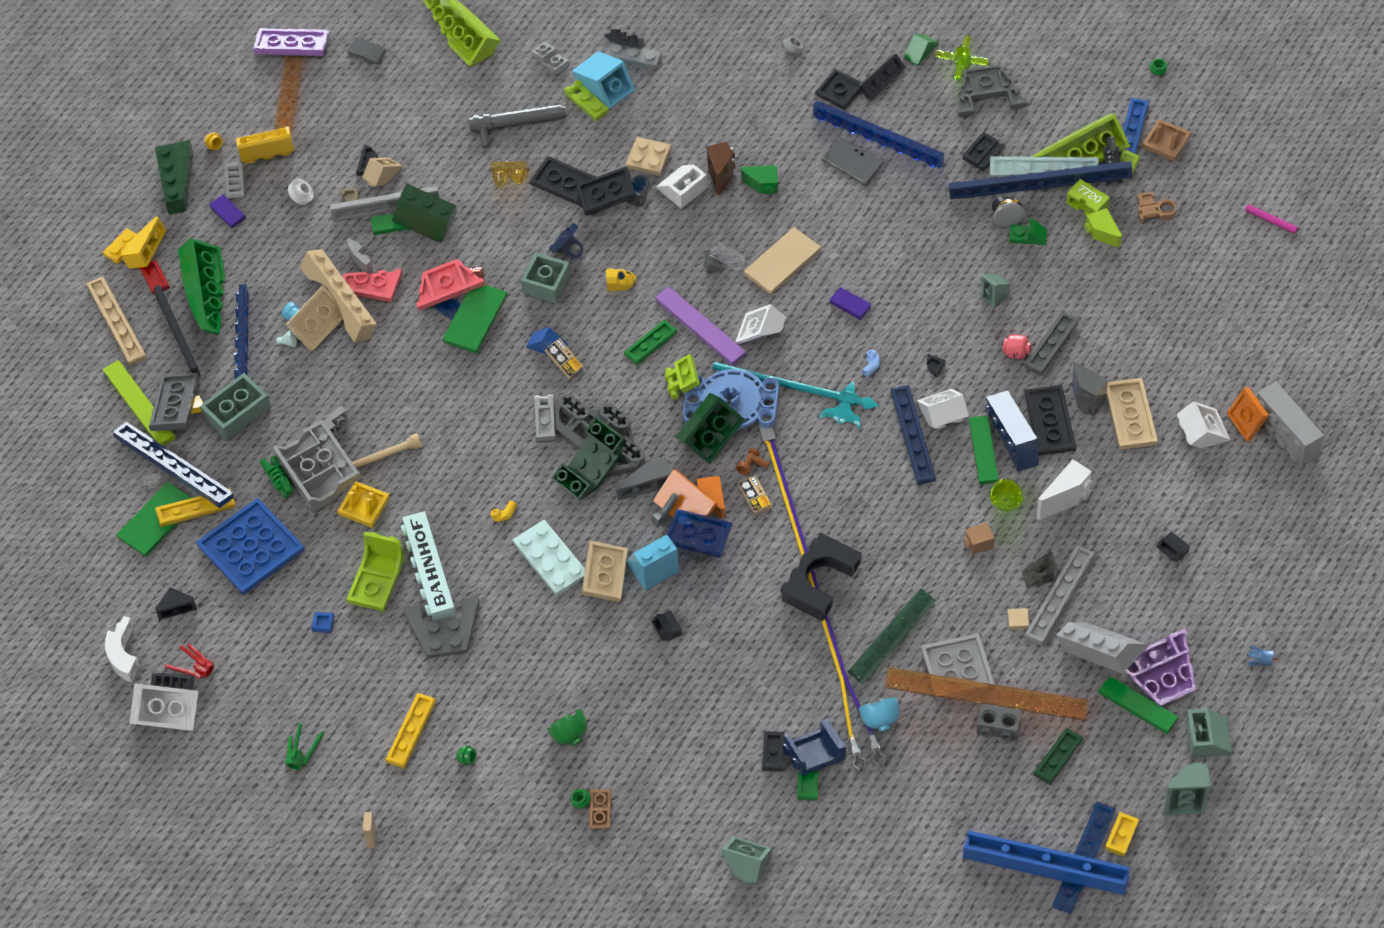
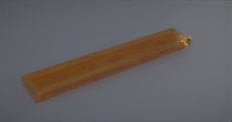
(288, 92)

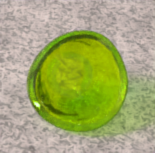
(1006, 495)

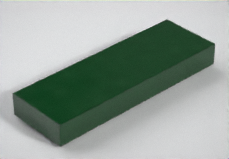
(1058, 756)

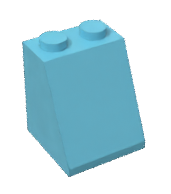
(605, 78)
(654, 562)

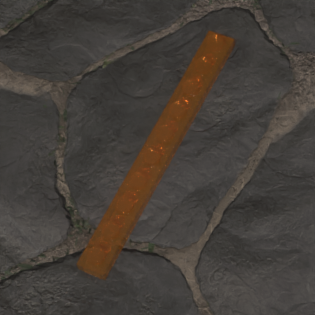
(986, 693)

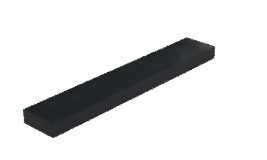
(176, 330)

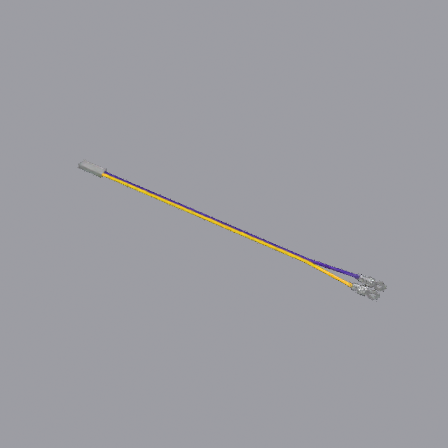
(769, 436)

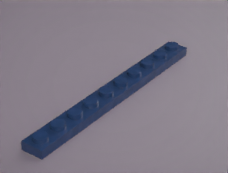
(1040, 180)

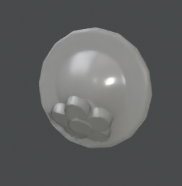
(793, 45)

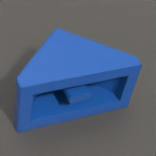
(542, 339)

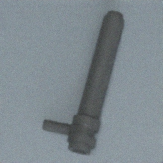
(489, 121)

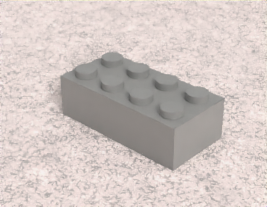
(1290, 425)

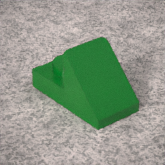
(1032, 234)

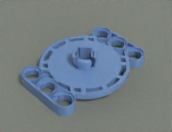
(747, 397)

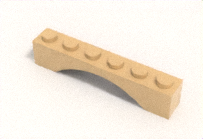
(356, 318)

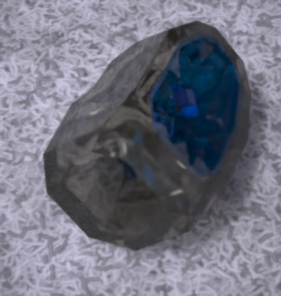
(641, 186)

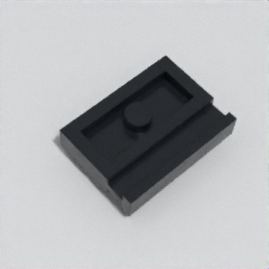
(981, 150)

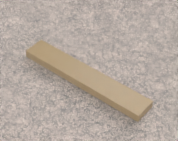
(116, 321)

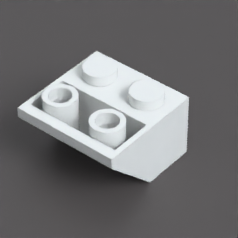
(683, 185)

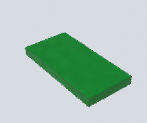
(475, 318)
(144, 530)

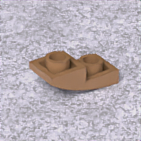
(600, 809)

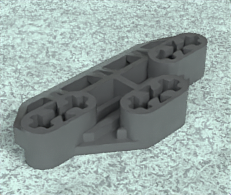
(580, 416)

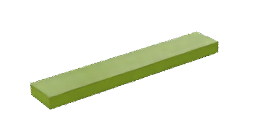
(136, 400)

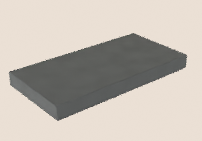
(174, 402)

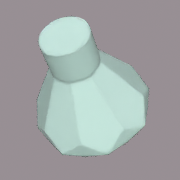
(288, 339)

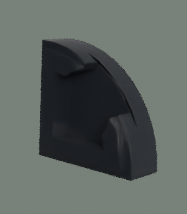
(935, 364)

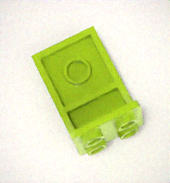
(377, 572)

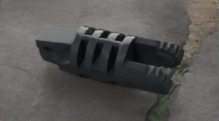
(1111, 154)

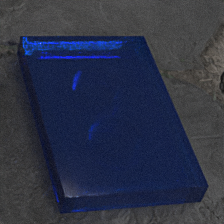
(699, 532)

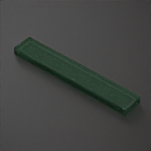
(891, 636)

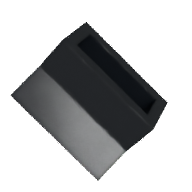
(1173, 546)
(667, 626)

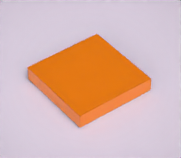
(1247, 414)

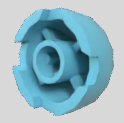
(880, 714)

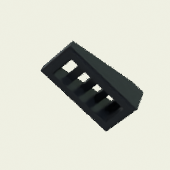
(172, 678)

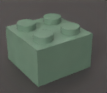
(545, 277)

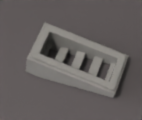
(234, 170)

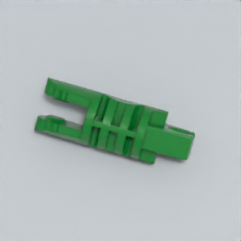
(277, 476)

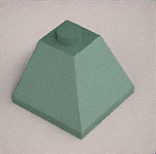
(746, 859)

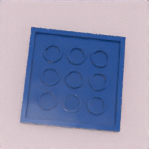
(250, 546)

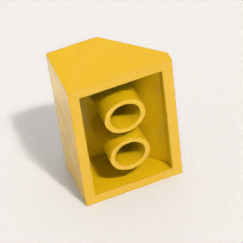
(265, 145)

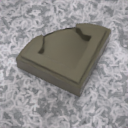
(350, 194)

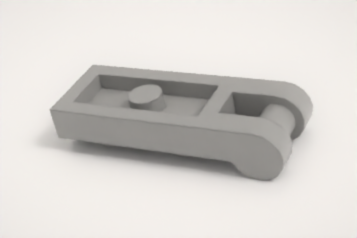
(544, 418)

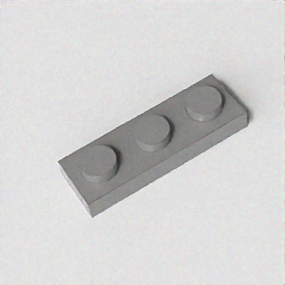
(634, 55)

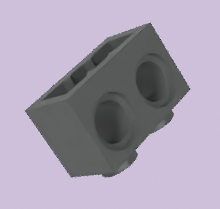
(999, 717)

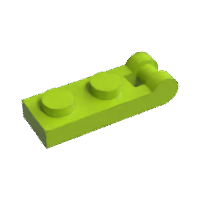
(586, 100)

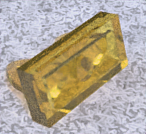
(515, 168)

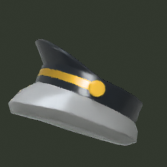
(1007, 211)

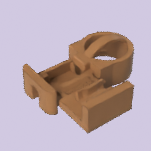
(1148, 209)

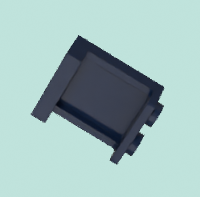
(815, 749)

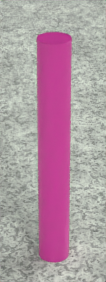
(1272, 219)

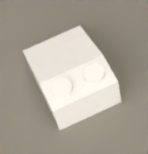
(1065, 491)
(163, 707)

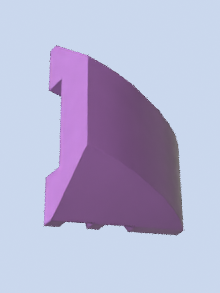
(1165, 669)

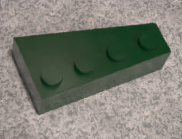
(175, 169)

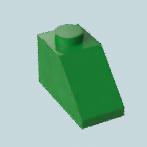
(761, 178)

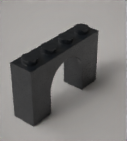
(822, 553)

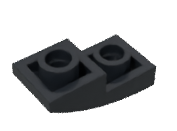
(621, 38)

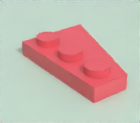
(374, 285)

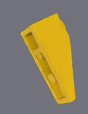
(143, 246)

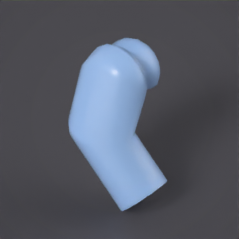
(873, 363)

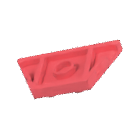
(445, 283)

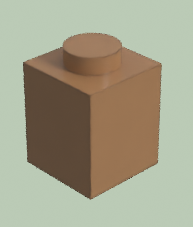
(979, 538)

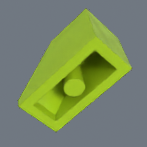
(1103, 227)

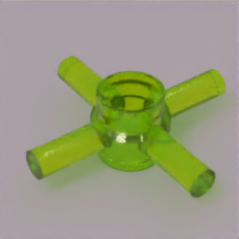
(962, 57)

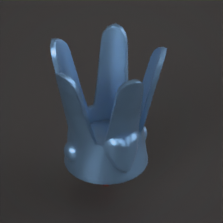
(1266, 656)

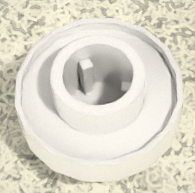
(300, 191)

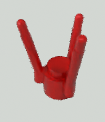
(202, 666)

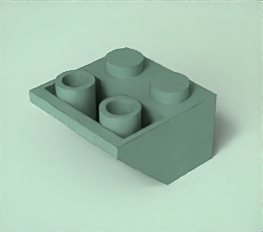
(1207, 733)

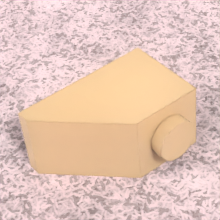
(380, 171)

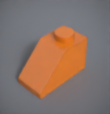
(713, 489)

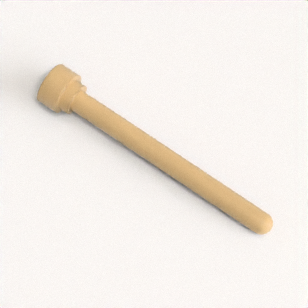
(412, 443)

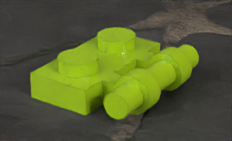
(685, 372)

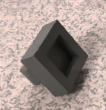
(713, 264)

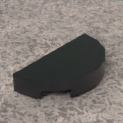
(367, 153)

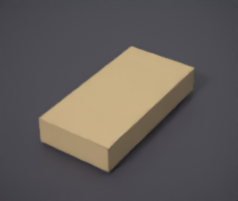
(369, 830)

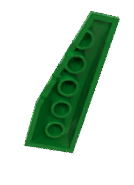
(203, 279)

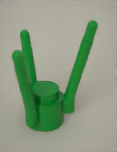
(295, 757)

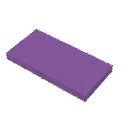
(291, 42)

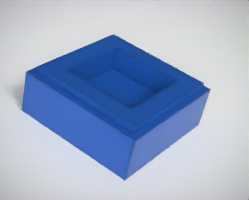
(322, 622)

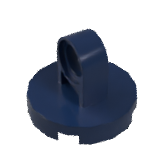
(566, 240)

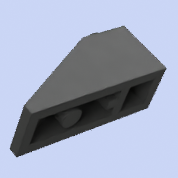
(645, 479)

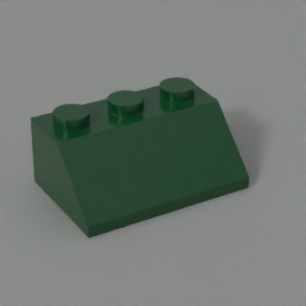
(424, 213)
(710, 428)

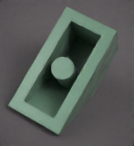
(994, 289)

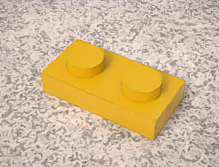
(116, 248)
(1121, 834)

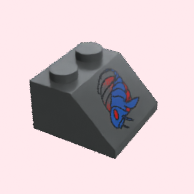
(1088, 389)

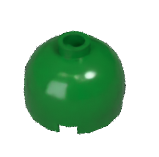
(569, 729)

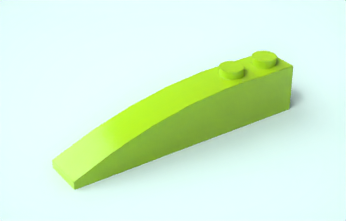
(464, 31)
(1088, 141)

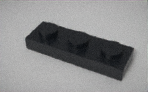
(882, 76)

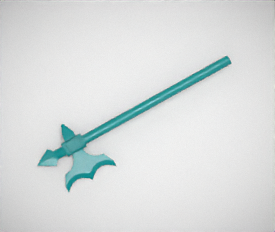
(841, 413)

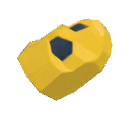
(619, 279)

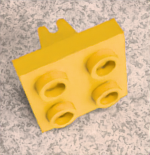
(363, 504)

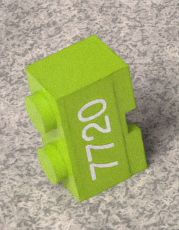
(1087, 198)

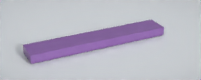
(700, 326)

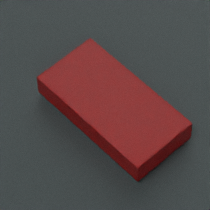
(154, 276)

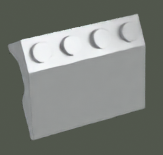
(317, 465)

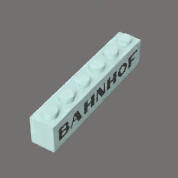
(429, 567)

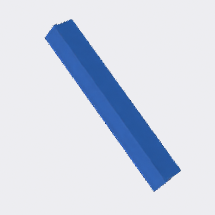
(1046, 862)

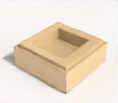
(1018, 619)

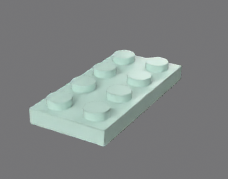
(550, 557)

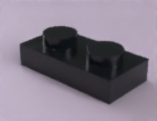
(773, 751)

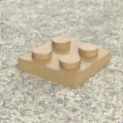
(648, 156)

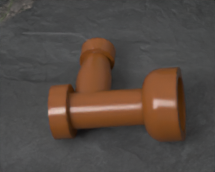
(753, 456)

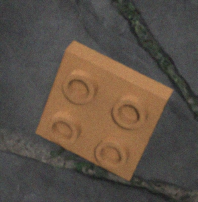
(1166, 140)

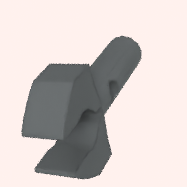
(662, 516)

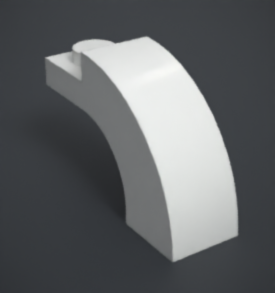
(121, 662)

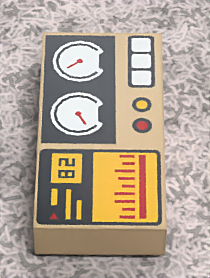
(563, 358)
(755, 495)

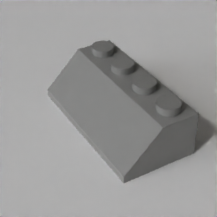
(1100, 645)

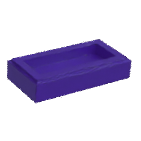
(227, 211)
(850, 303)

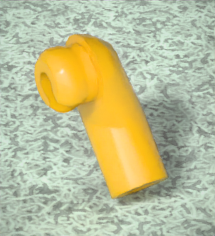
(505, 514)

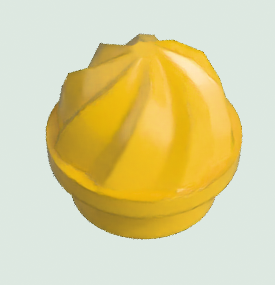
(213, 141)

